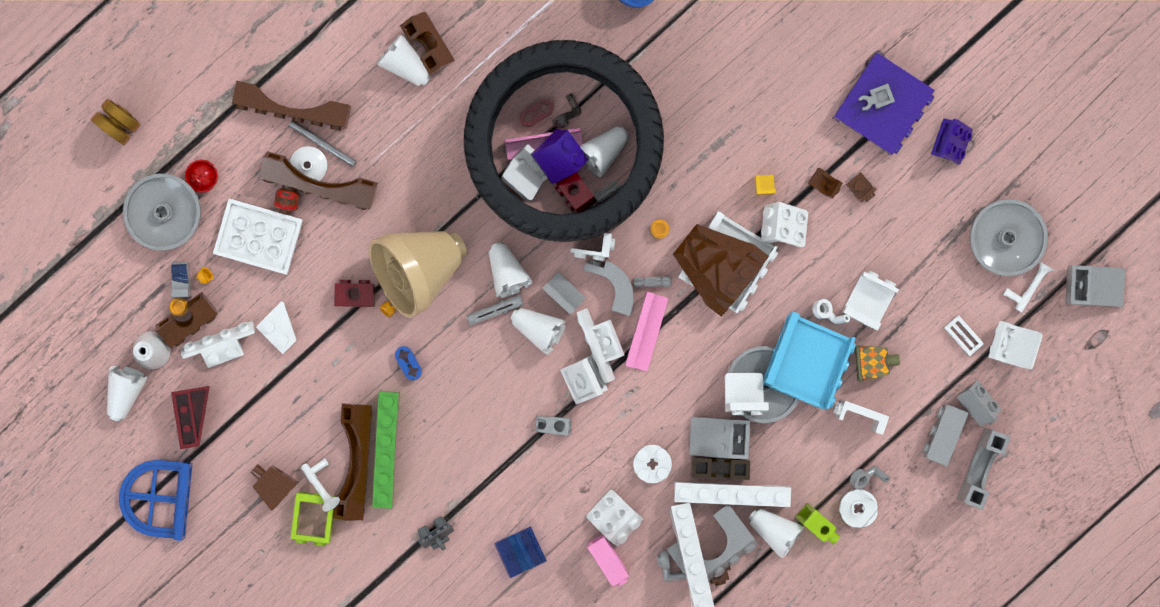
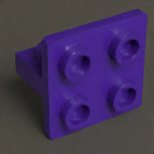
(952, 140)

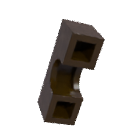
(720, 467)

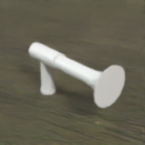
(1023, 301)
(329, 502)

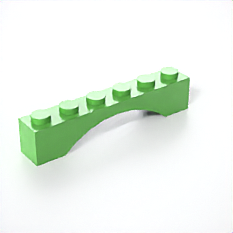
(385, 449)

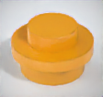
(659, 228)
(178, 306)

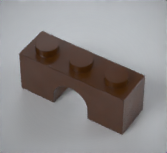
(421, 29)
(175, 331)

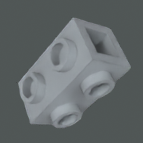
(979, 403)

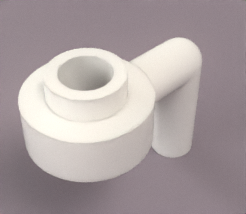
(826, 312)

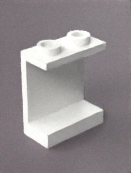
(870, 299)

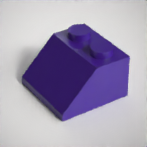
(559, 156)

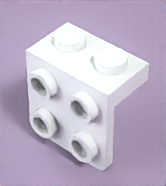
(524, 174)
(784, 224)
(608, 244)
(1015, 345)
(744, 393)
(614, 518)

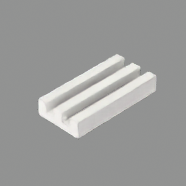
(958, 341)

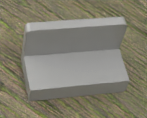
(564, 293)

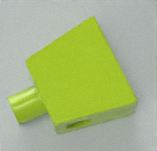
(817, 524)

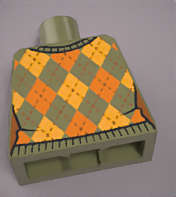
(873, 362)

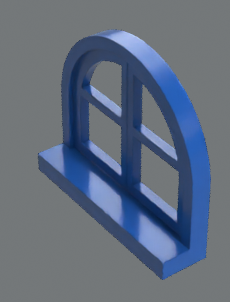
(181, 499)

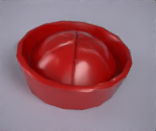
(201, 175)

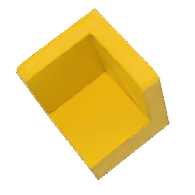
(764, 184)

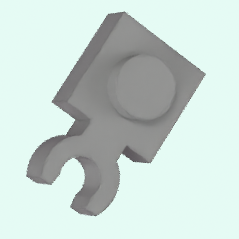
(879, 97)

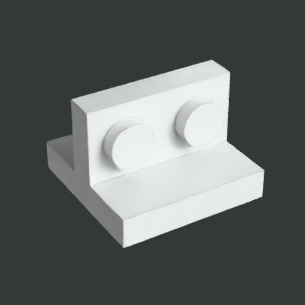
(583, 380)

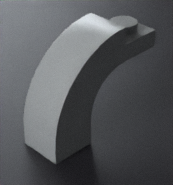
(623, 289)

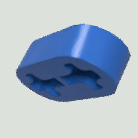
(404, 365)

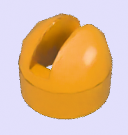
(204, 275)
(387, 309)

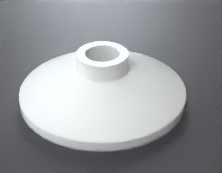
(315, 157)

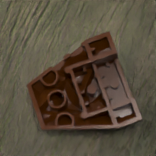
(718, 265)

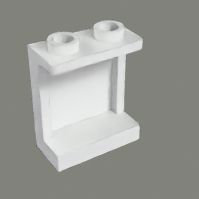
(880, 420)

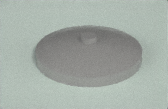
(162, 212)
(1008, 237)
(756, 361)

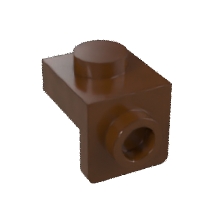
(825, 183)
(721, 579)

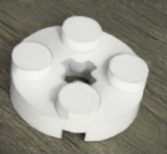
(645, 472)
(869, 508)

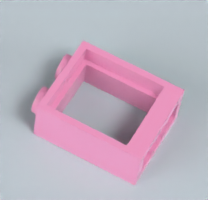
(608, 560)

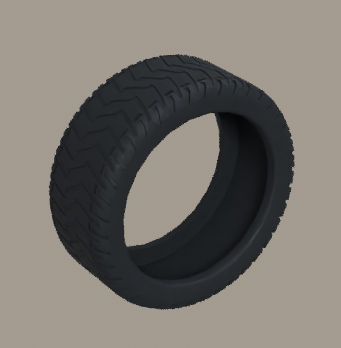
(552, 58)

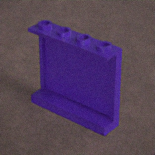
(891, 122)

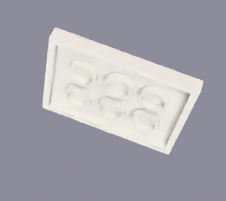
(258, 236)

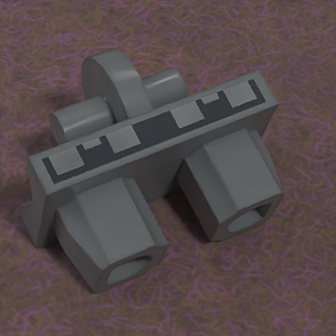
(438, 536)

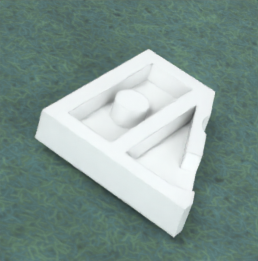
(278, 328)

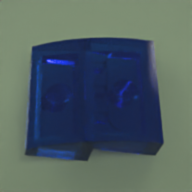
(520, 552)

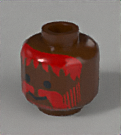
(287, 200)

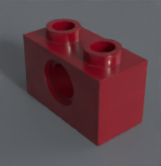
(579, 201)
(343, 298)

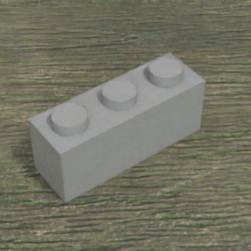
(944, 434)

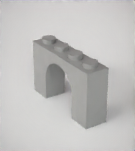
(988, 448)
(738, 544)

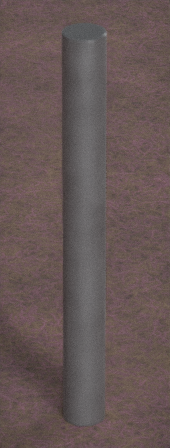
(322, 143)

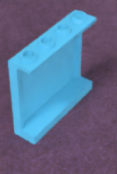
(808, 362)

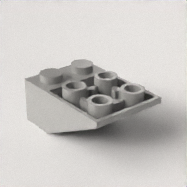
(1095, 286)
(719, 437)

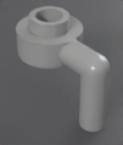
(860, 478)
(663, 560)

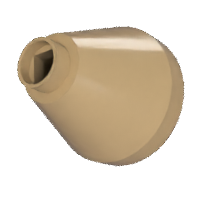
(415, 267)

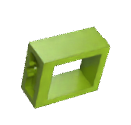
(303, 538)

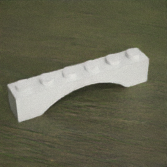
(732, 494)
(691, 554)

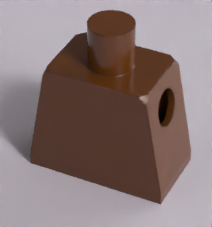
(272, 485)

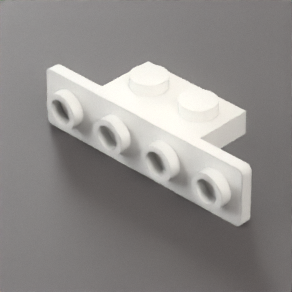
(602, 342)
(220, 346)

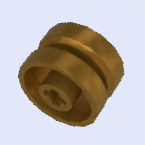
(114, 123)

